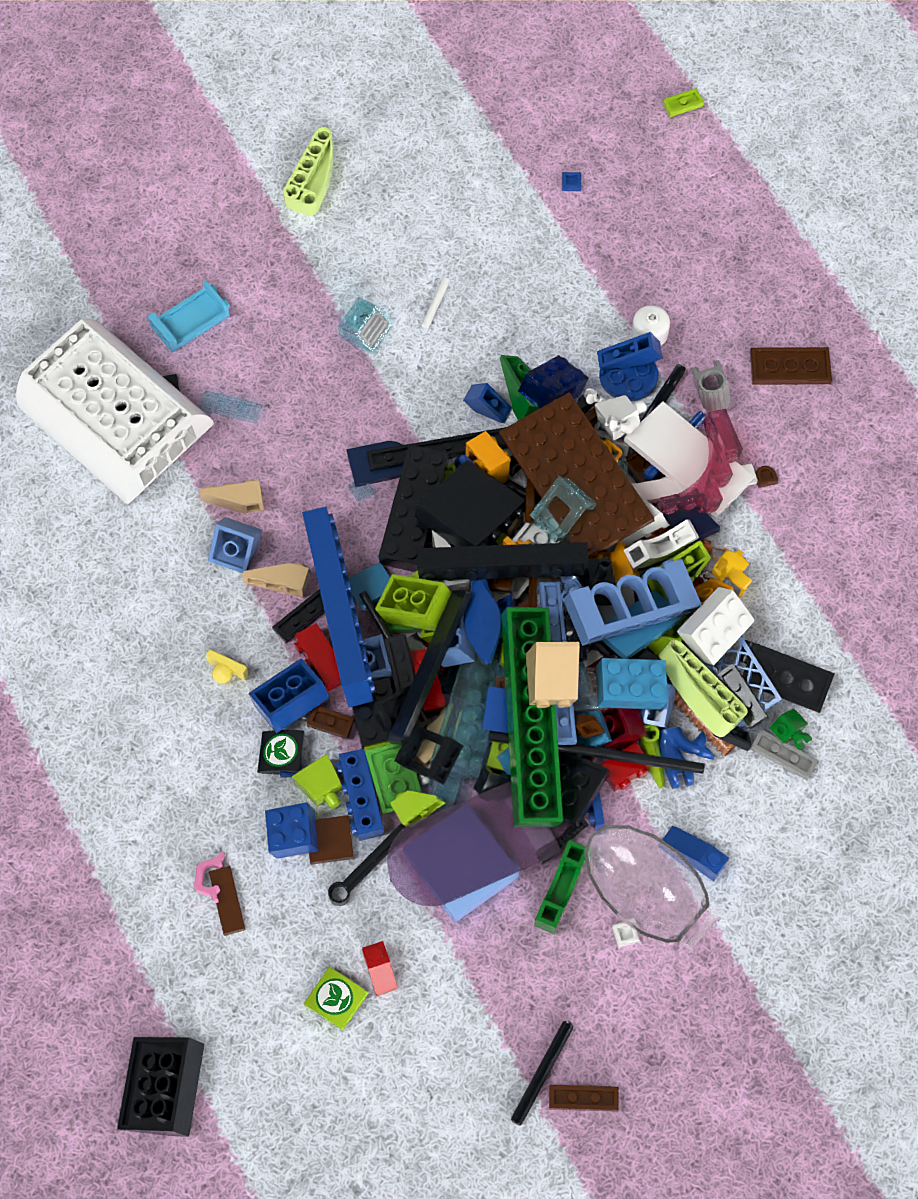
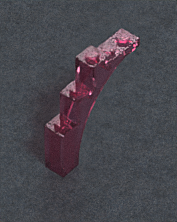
(723, 449)

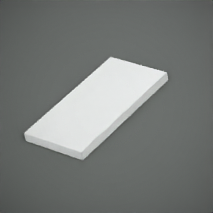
(682, 452)

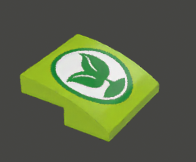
(336, 998)

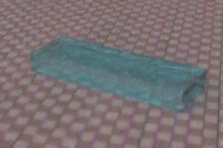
(231, 407)

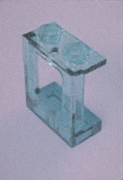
(571, 496)

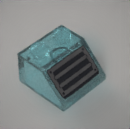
(364, 326)

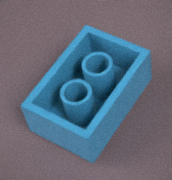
(631, 683)

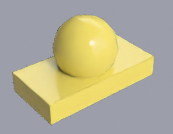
(225, 667)

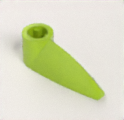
(652, 747)

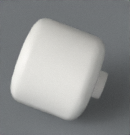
(651, 319)

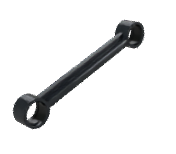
(364, 868)

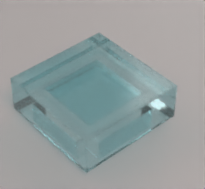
(361, 492)

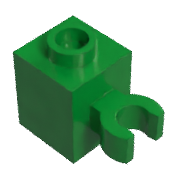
(790, 727)

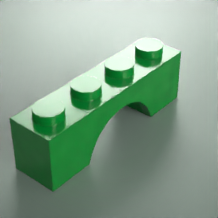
(561, 887)

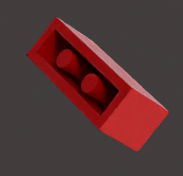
(318, 655)

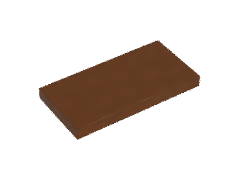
(790, 365)

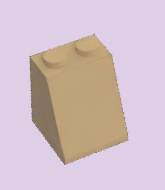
(553, 673)

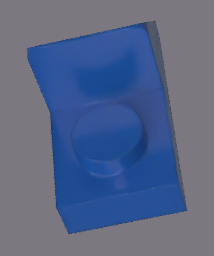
(596, 814)

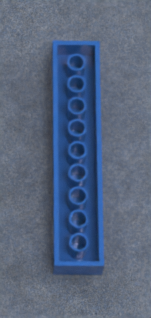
(339, 607)

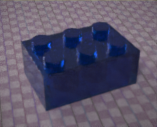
(552, 381)

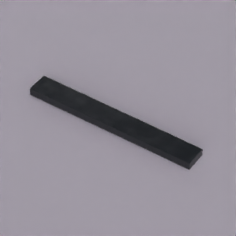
(454, 445)
(429, 667)

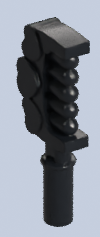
(569, 834)

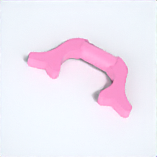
(199, 877)

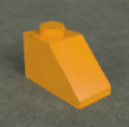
(621, 564)

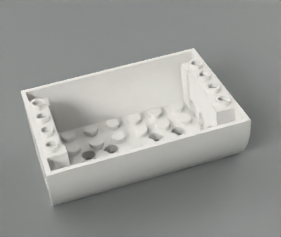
(86, 417)

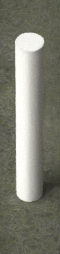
(435, 303)

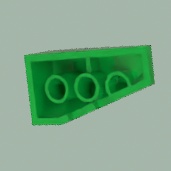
(514, 373)

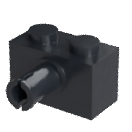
(599, 571)

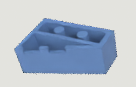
(460, 648)

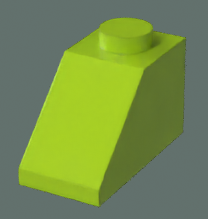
(415, 806)

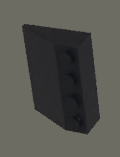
(161, 1086)

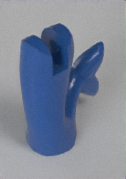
(673, 739)

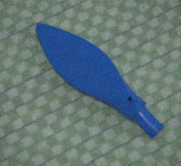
(483, 620)

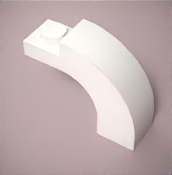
(649, 552)

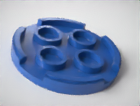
(631, 381)

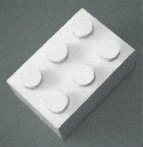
(716, 625)

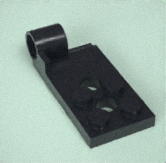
(776, 664)

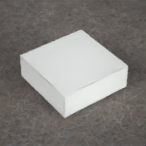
(624, 934)

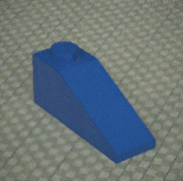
(632, 352)
(698, 852)

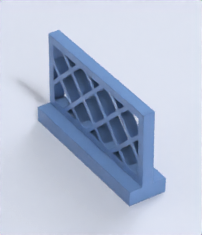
(714, 670)

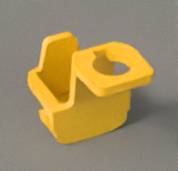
(731, 566)

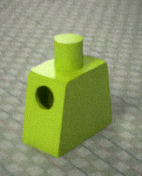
(320, 782)

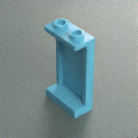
(190, 317)

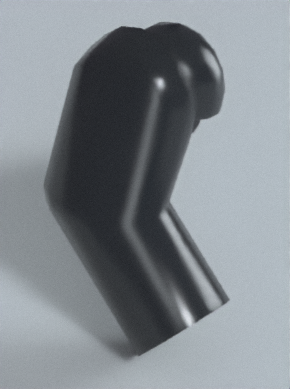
(599, 646)

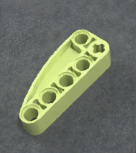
(311, 175)
(702, 689)

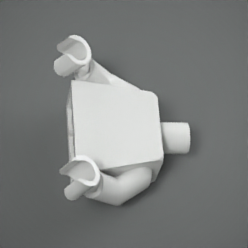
(616, 415)

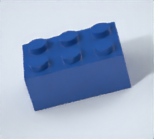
(288, 695)

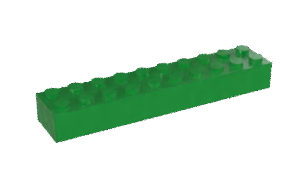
(530, 729)

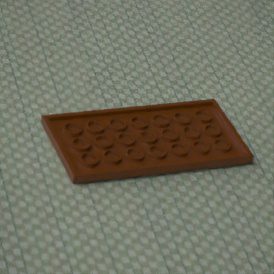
(565, 444)

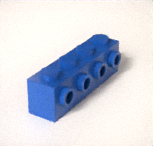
(361, 795)

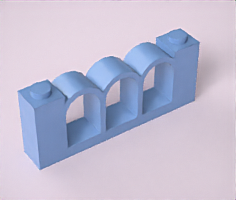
(589, 622)

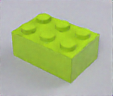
(413, 602)

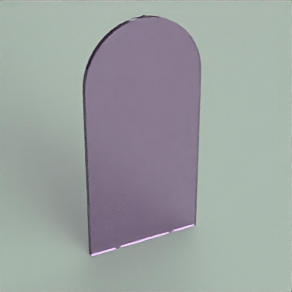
(465, 849)

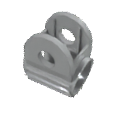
(716, 397)

